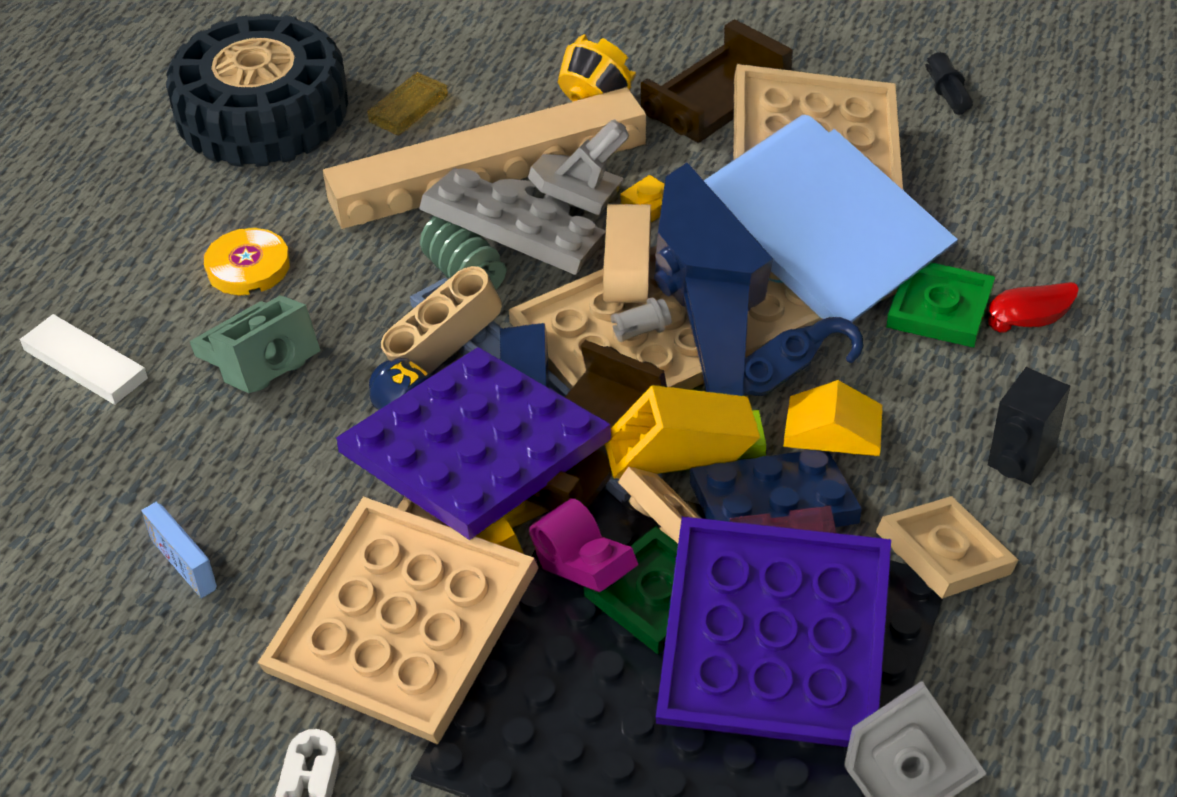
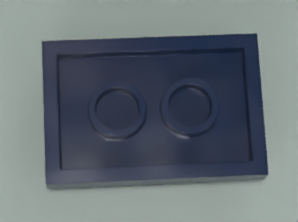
(775, 487)

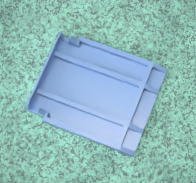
(829, 218)

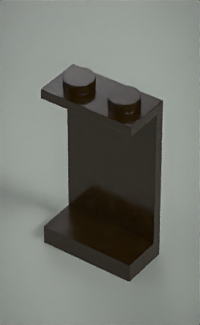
(608, 391)

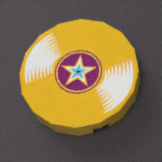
(246, 261)

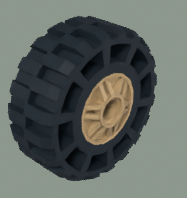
(257, 89)

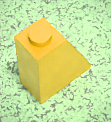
(680, 431)

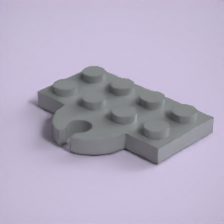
(515, 218)

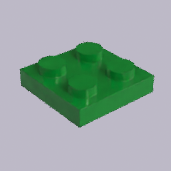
(942, 304)

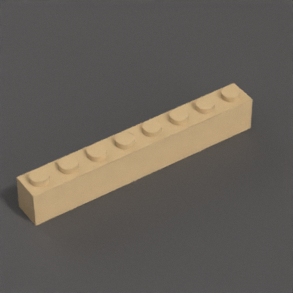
(497, 151)

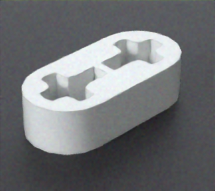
(294, 771)

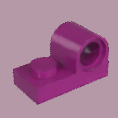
(574, 549)

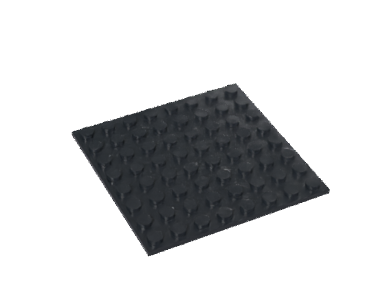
(576, 699)

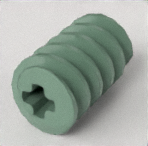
(457, 248)

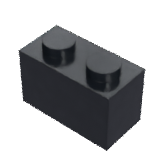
(1028, 425)

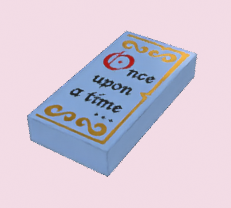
(179, 549)

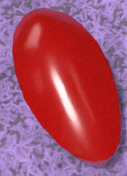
(1031, 306)

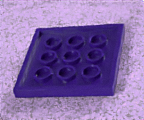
(473, 441)
(774, 631)

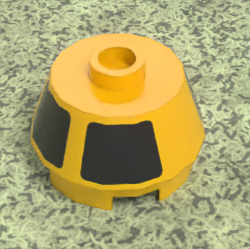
(593, 69)

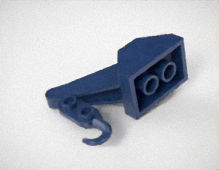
(718, 276)

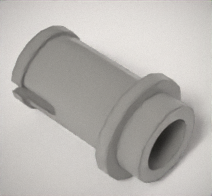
(642, 319)

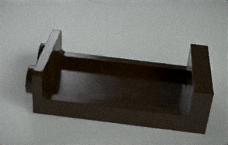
(703, 95)

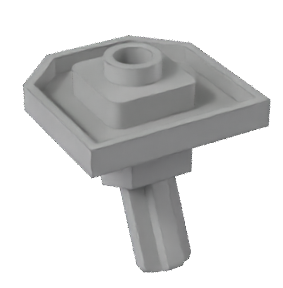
(582, 176)
(910, 750)

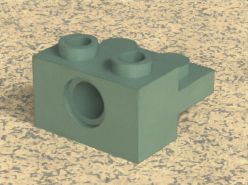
(259, 343)

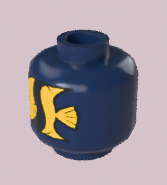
(393, 380)

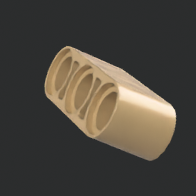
(627, 253)
(444, 320)

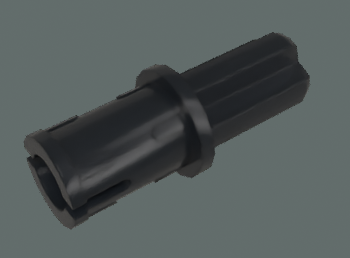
(949, 82)

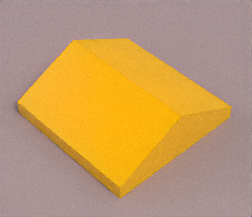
(834, 420)

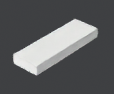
(84, 359)

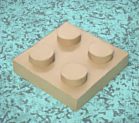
(947, 546)

